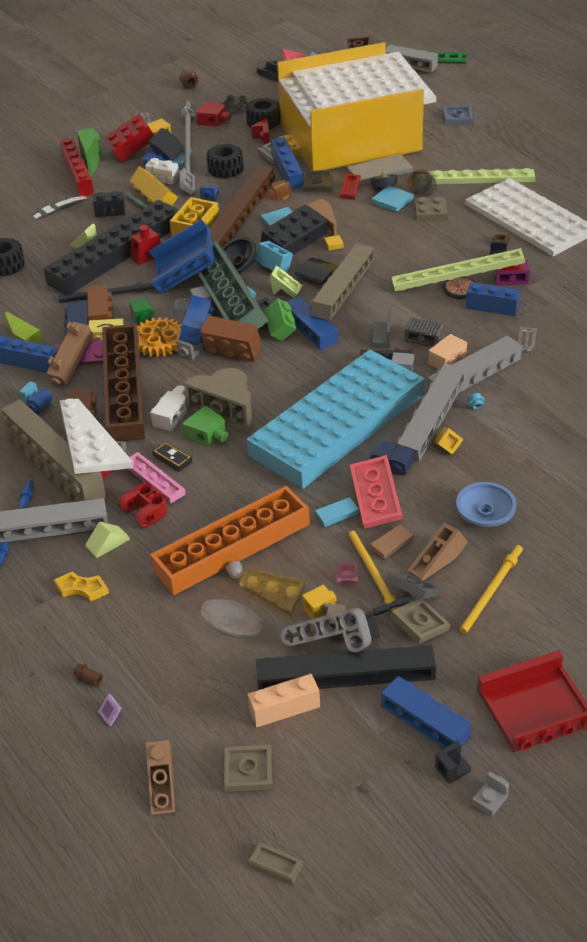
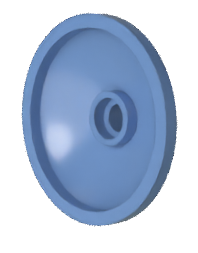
(486, 504)

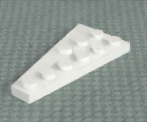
(89, 442)

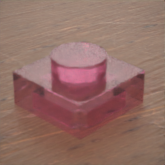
(347, 572)

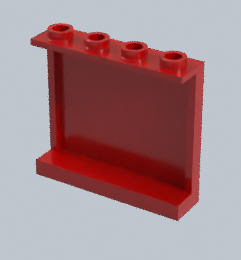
(533, 701)

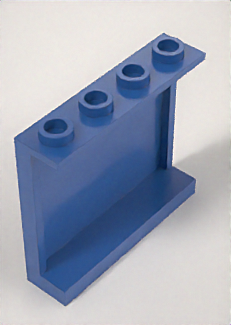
(182, 256)

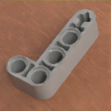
(324, 629)

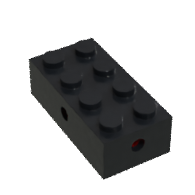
(296, 230)

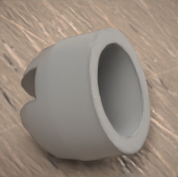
(234, 569)

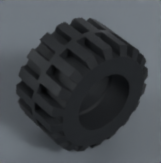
(263, 108)
(225, 160)
(10, 256)

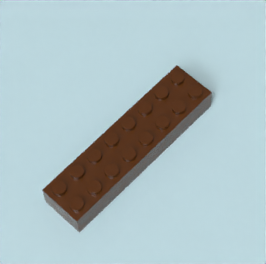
(123, 383)

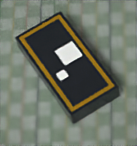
(172, 456)

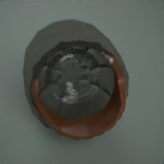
(422, 182)

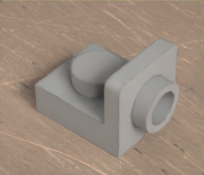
(189, 350)
(491, 794)

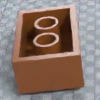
(231, 338)

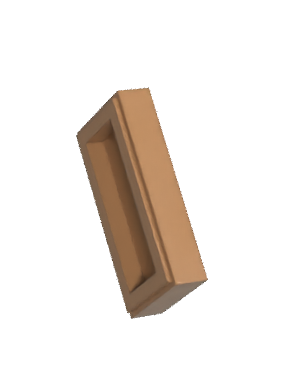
(392, 541)

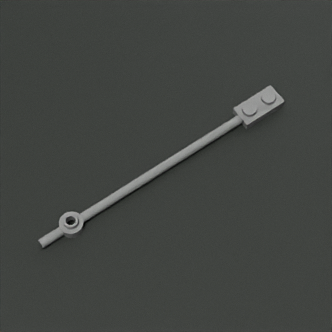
(187, 180)

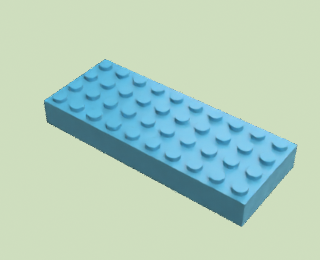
(335, 418)

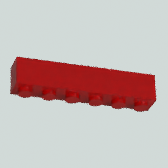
(76, 167)

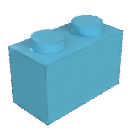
(270, 255)

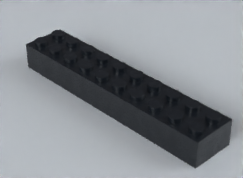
(106, 249)

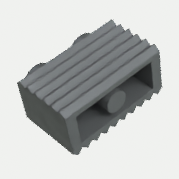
(423, 332)

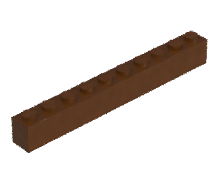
(242, 204)

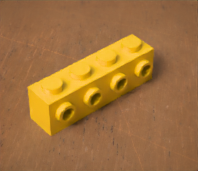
(151, 187)

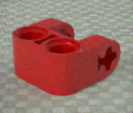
(149, 499)

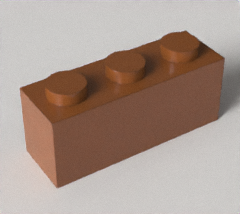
(99, 303)

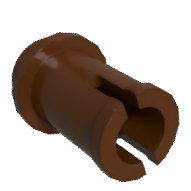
(83, 672)

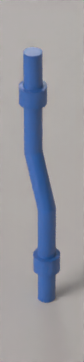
(25, 496)

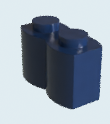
(399, 456)

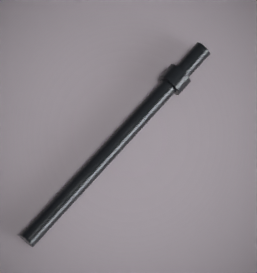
(139, 287)

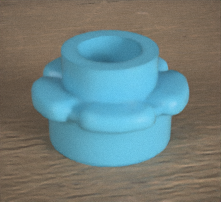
(475, 401)

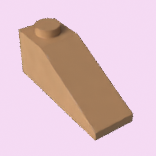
(325, 210)
(439, 552)

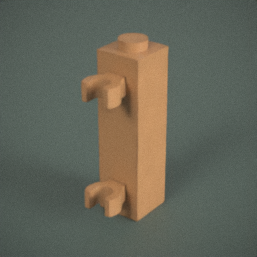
(69, 354)

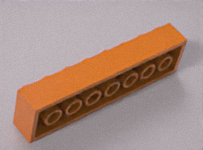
(229, 540)

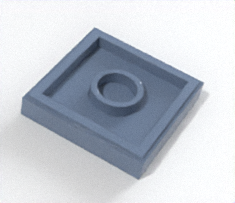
(457, 115)

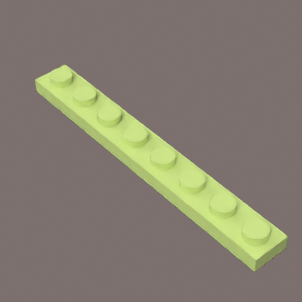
(483, 176)
(458, 269)

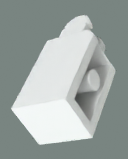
(169, 409)

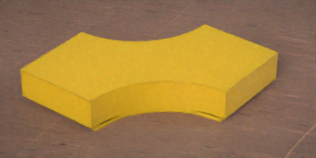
(89, 587)

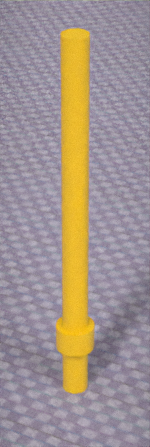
(508, 563)
(388, 597)

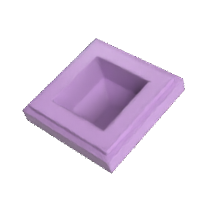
(109, 710)

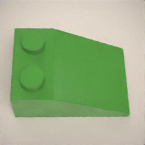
(89, 148)

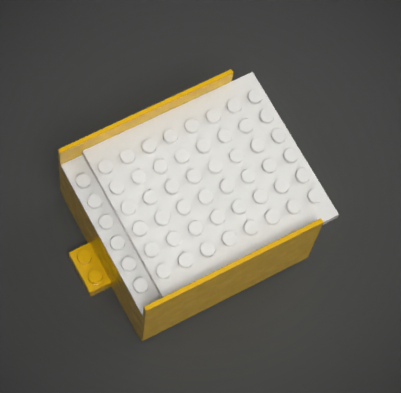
(351, 106)

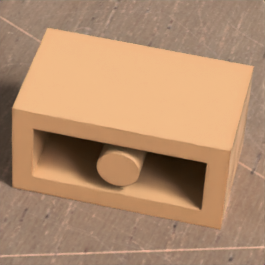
(447, 351)

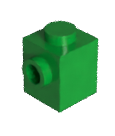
(141, 310)

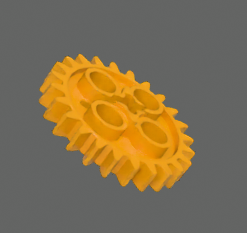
(156, 331)

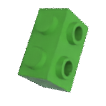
(280, 318)

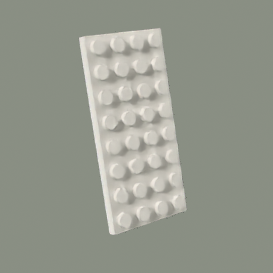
(530, 216)

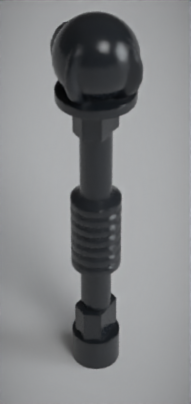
(385, 607)

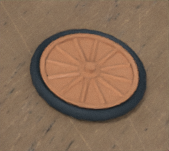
(457, 287)

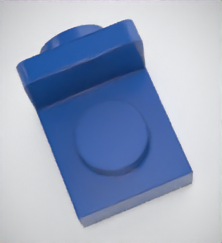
(209, 193)

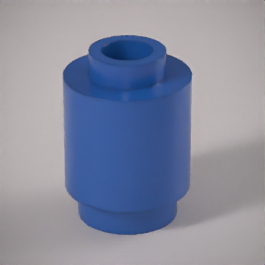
(39, 401)

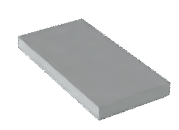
(389, 165)

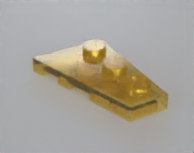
(273, 588)

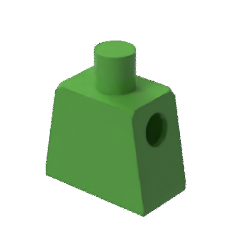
(205, 427)

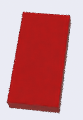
(350, 186)

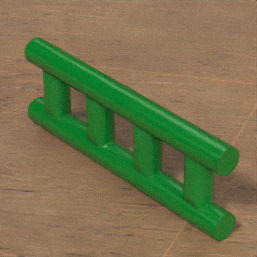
(446, 55)

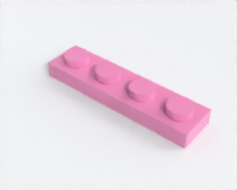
(151, 474)

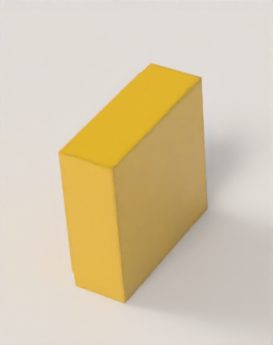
(333, 242)

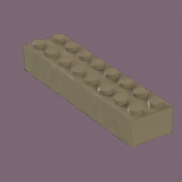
(49, 452)

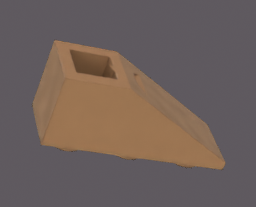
(160, 777)

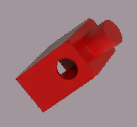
(212, 114)
(142, 243)

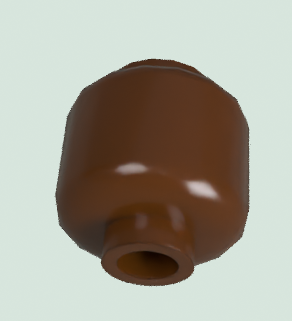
(188, 78)

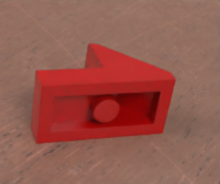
(261, 131)

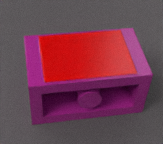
(512, 275)

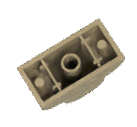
(225, 394)

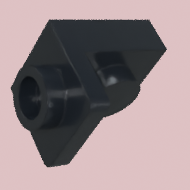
(498, 247)

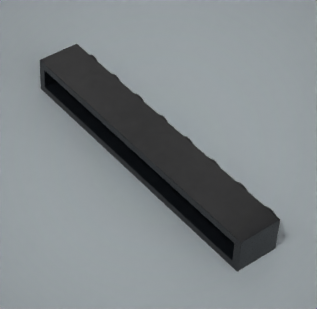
(351, 668)

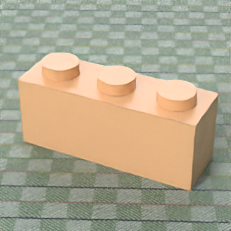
(284, 700)

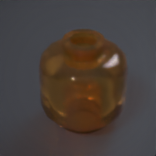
(281, 190)

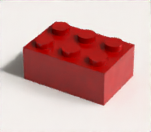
(129, 137)

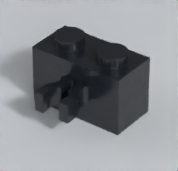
(109, 204)

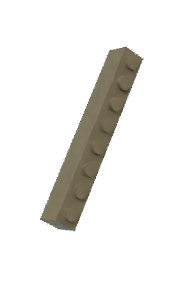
(342, 282)

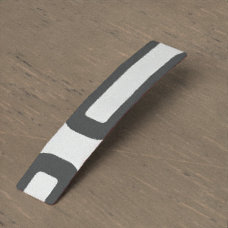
(42, 212)

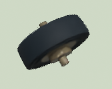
(383, 180)

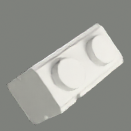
(163, 170)

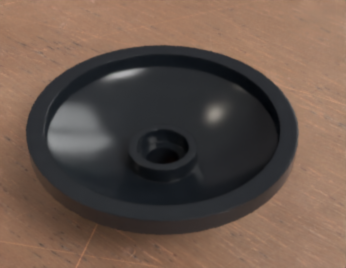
(240, 252)

